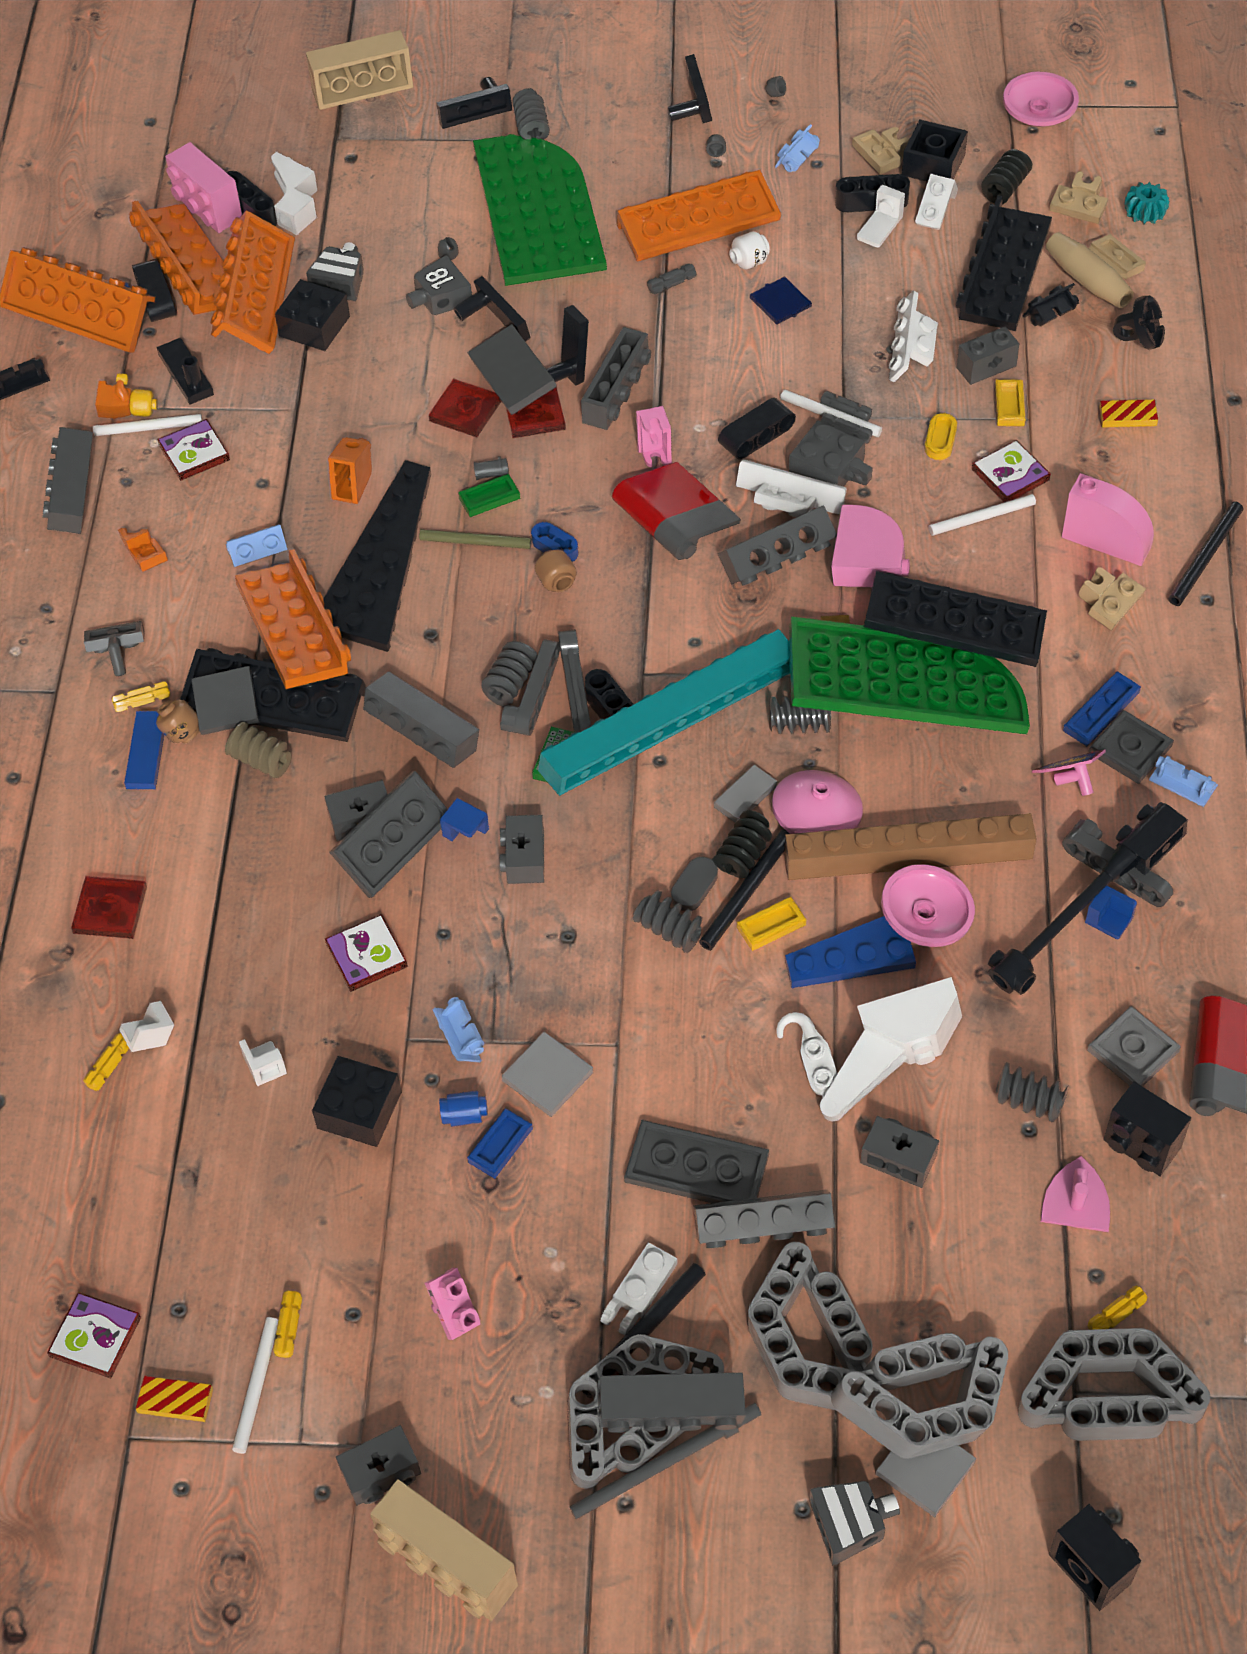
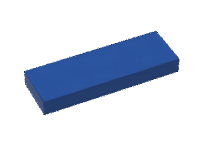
(1101, 708)
(144, 752)

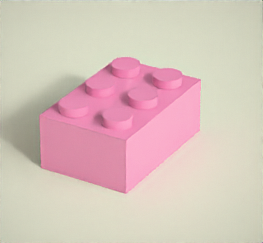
(203, 187)

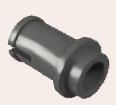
(491, 468)

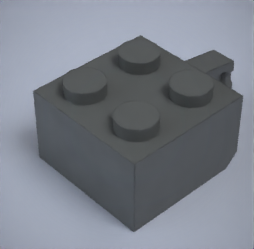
(830, 456)

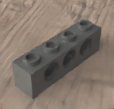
(737, 558)

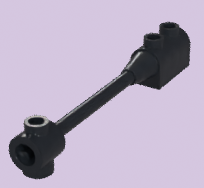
(1138, 847)

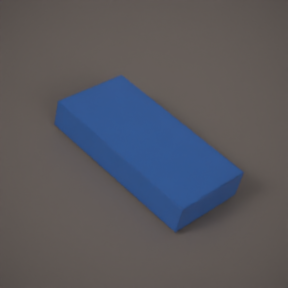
(500, 1143)

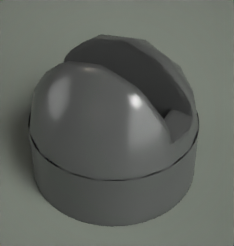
(776, 86)
(716, 145)
(443, 248)

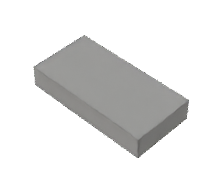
(745, 793)

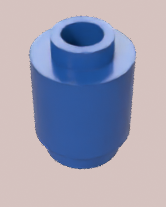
(463, 1108)

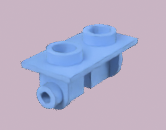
(792, 155)
(256, 545)
(1182, 781)
(464, 1041)

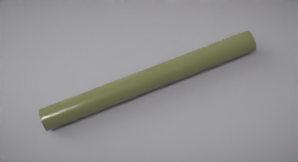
(475, 539)

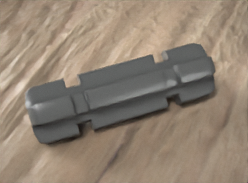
(671, 278)
(846, 406)
(848, 427)

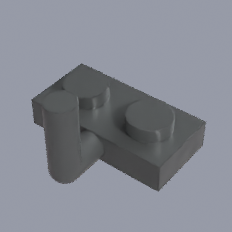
(111, 639)

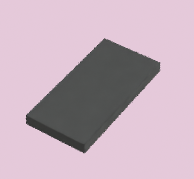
(512, 369)
(390, 834)
(695, 1164)

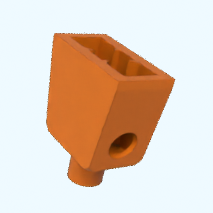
(353, 461)

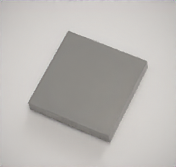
(1133, 1048)
(547, 1074)
(929, 1477)

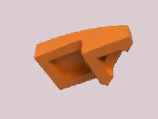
(143, 548)

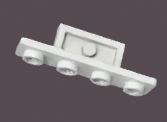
(913, 337)
(788, 490)

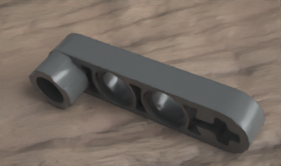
(524, 718)
(1085, 845)

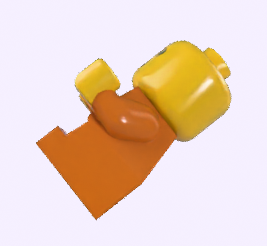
(118, 401)

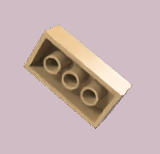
(359, 69)
(444, 1551)

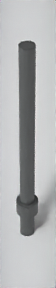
(658, 1465)

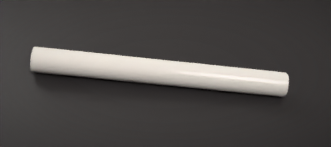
(820, 409)
(146, 425)
(982, 514)
(255, 1385)

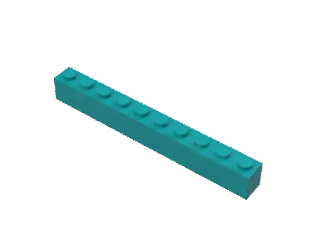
(665, 713)

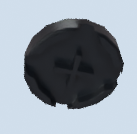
(1144, 323)

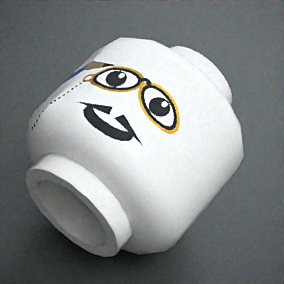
(749, 250)

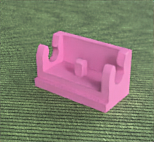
(654, 435)

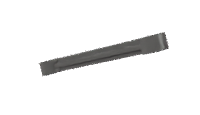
(574, 680)

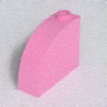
(1107, 520)
(867, 544)

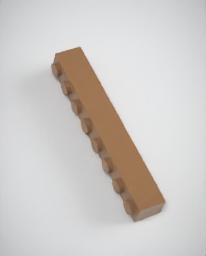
(905, 845)

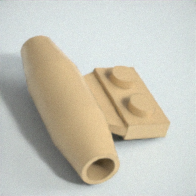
(1099, 266)

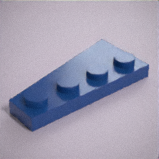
(851, 954)

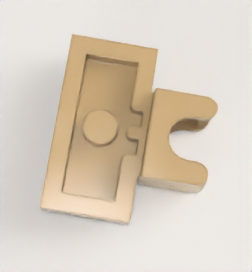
(881, 151)
(1081, 200)
(1110, 598)

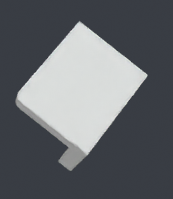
(149, 1032)
(263, 1062)

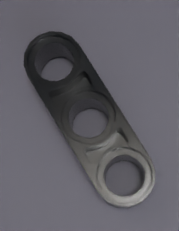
(860, 192)
(254, 199)
(150, 276)
(756, 428)
(604, 694)

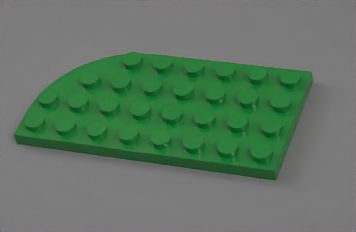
(538, 209)
(900, 678)

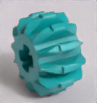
(1146, 202)

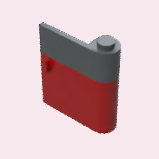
(673, 508)
(1220, 1057)

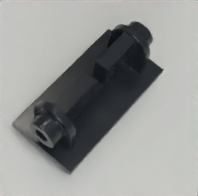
(1042, 308)
(28, 376)

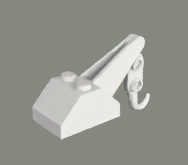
(897, 1030)

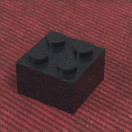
(934, 151)
(312, 315)
(357, 1101)
(1146, 1129)
(1095, 1556)

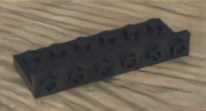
(1003, 267)
(956, 618)
(313, 709)

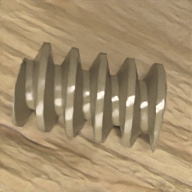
(258, 750)

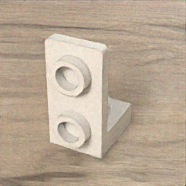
(935, 201)
(885, 218)

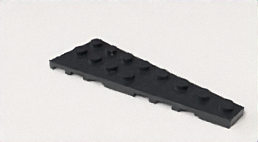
(372, 578)

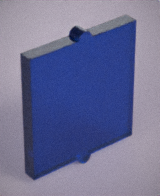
(780, 300)

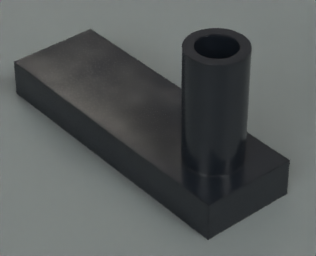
(700, 104)
(476, 105)
(489, 297)
(573, 348)
(185, 371)

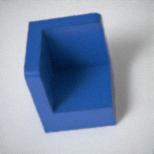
(463, 819)
(1111, 912)

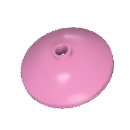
(1040, 99)
(816, 803)
(931, 894)

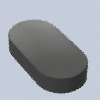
(694, 883)

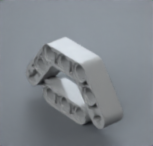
(826, 1309)
(873, 1388)
(1166, 1405)
(588, 1415)

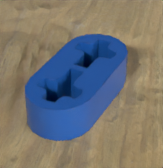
(556, 540)

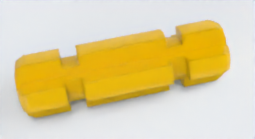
(141, 696)
(106, 1063)
(1118, 1309)
(287, 1324)

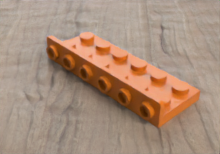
(698, 215)
(182, 253)
(253, 281)
(74, 299)
(294, 623)

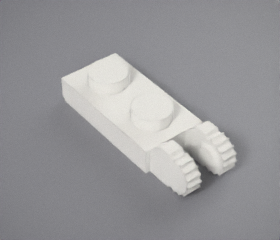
(640, 1287)

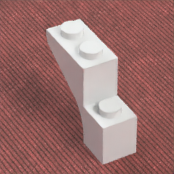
(298, 184)

